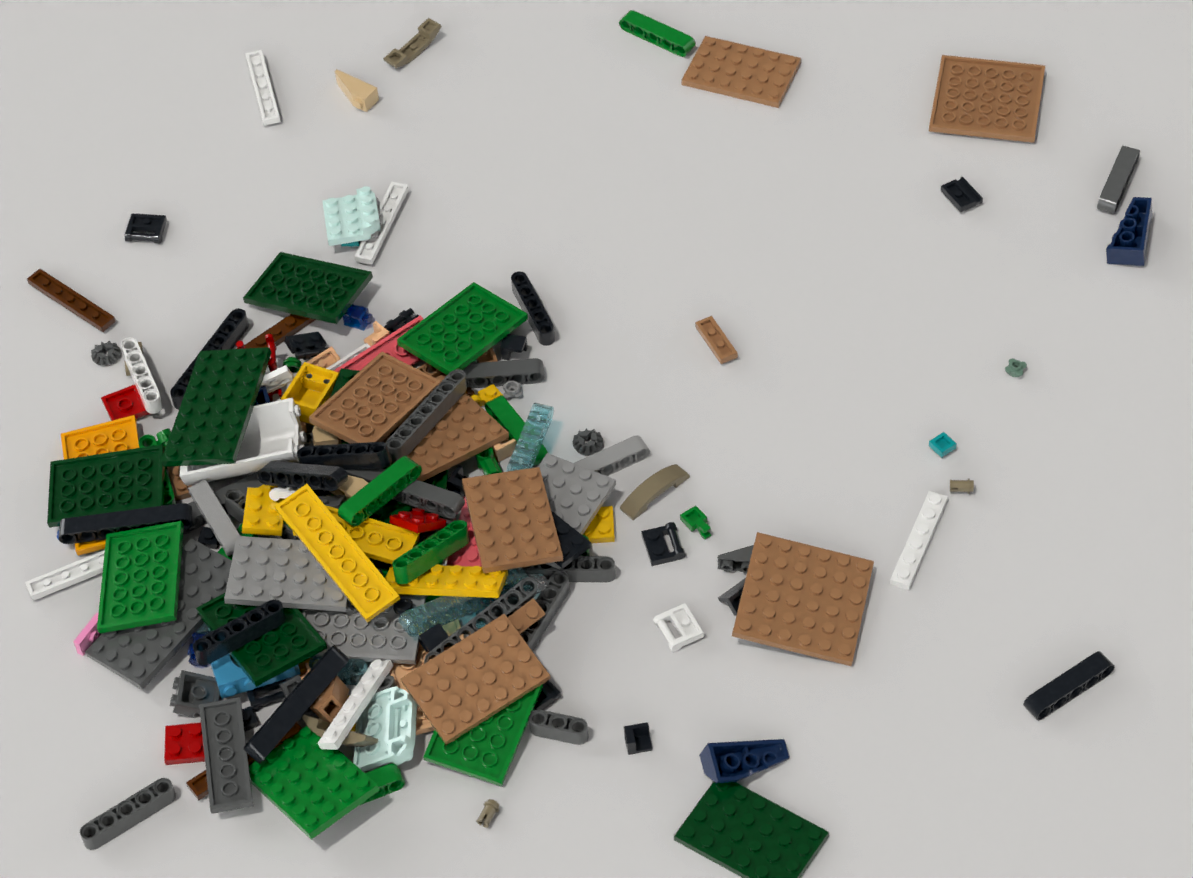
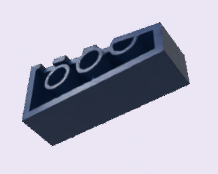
(1132, 236)

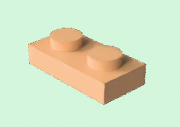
(325, 358)

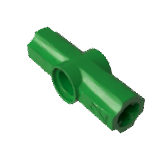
(487, 462)

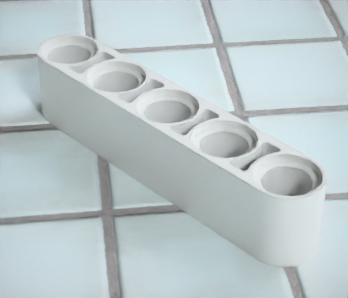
(141, 375)

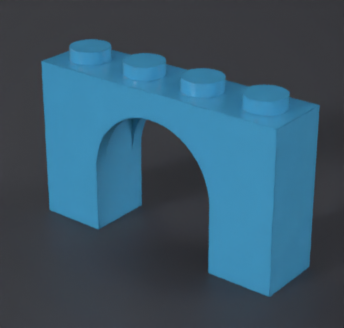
(233, 680)

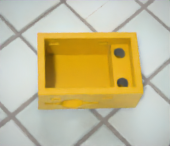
(311, 388)

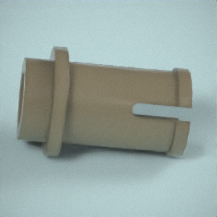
(962, 485)
(488, 812)

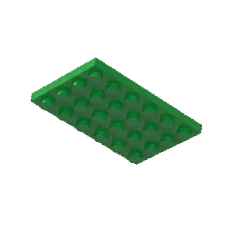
(462, 329)
(140, 577)
(488, 747)
(311, 783)

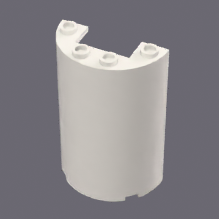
(271, 435)

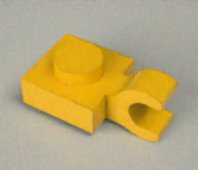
(486, 395)

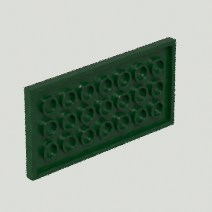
(216, 407)

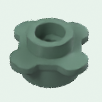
(1015, 368)

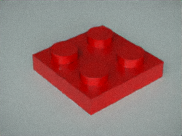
(124, 404)
(417, 520)
(183, 744)

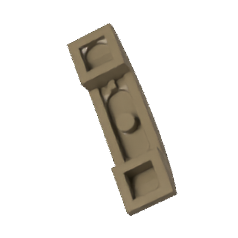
(426, 33)
(651, 488)
(354, 739)

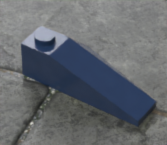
(740, 759)

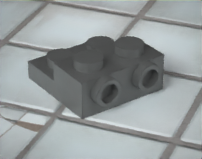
(191, 691)

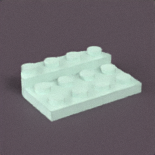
(351, 217)
(392, 721)

